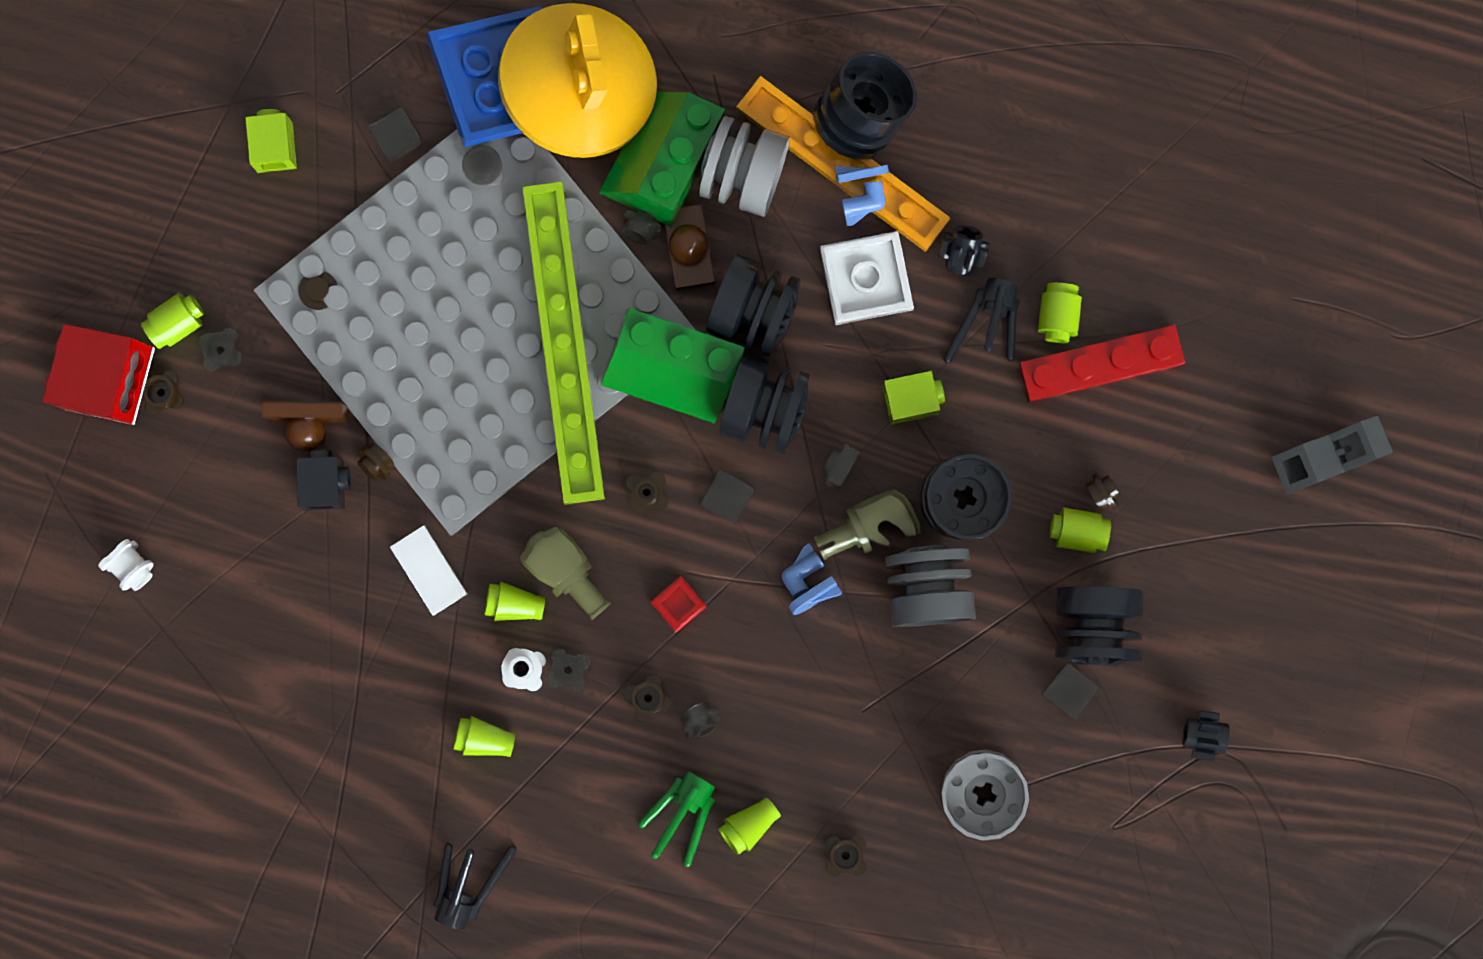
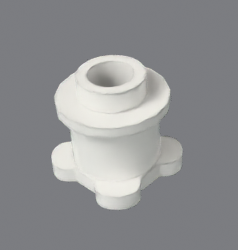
(128, 566)
(532, 679)

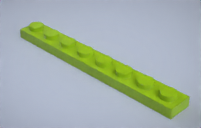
(563, 343)

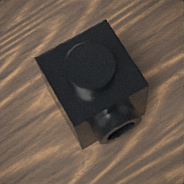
(322, 481)

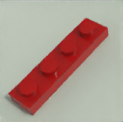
(1101, 363)

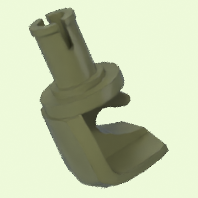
(864, 523)
(562, 565)

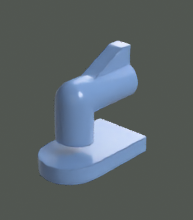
(874, 200)
(793, 576)

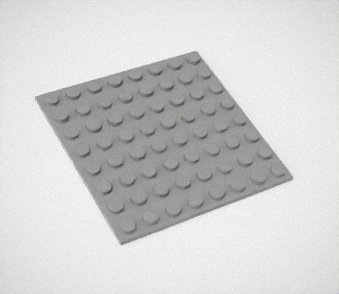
(442, 325)

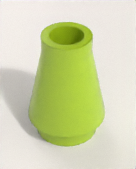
(513, 603)
(482, 739)
(748, 826)

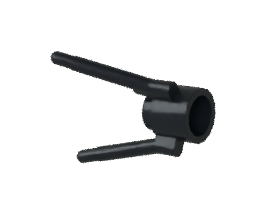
(997, 300)
(455, 905)

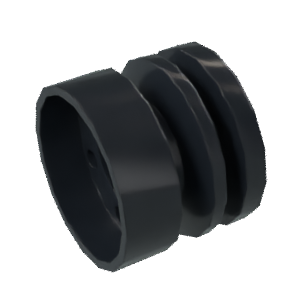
(865, 105)
(753, 305)
(764, 404)
(987, 489)
(1099, 624)

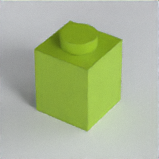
(271, 141)
(913, 397)

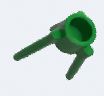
(692, 794)

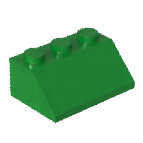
(665, 156)
(672, 365)

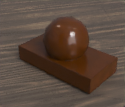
(690, 249)
(305, 420)

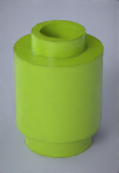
(1060, 312)
(173, 320)
(1080, 530)

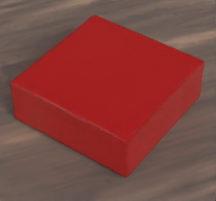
(678, 604)

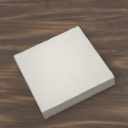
(866, 278)

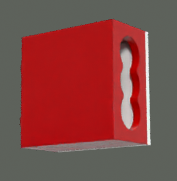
(98, 374)

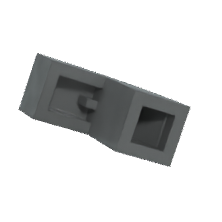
(1332, 454)

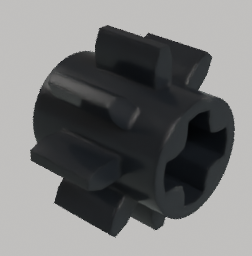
(964, 249)
(1205, 735)

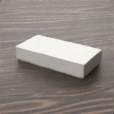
(428, 570)

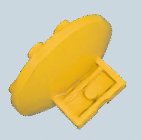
(577, 80)

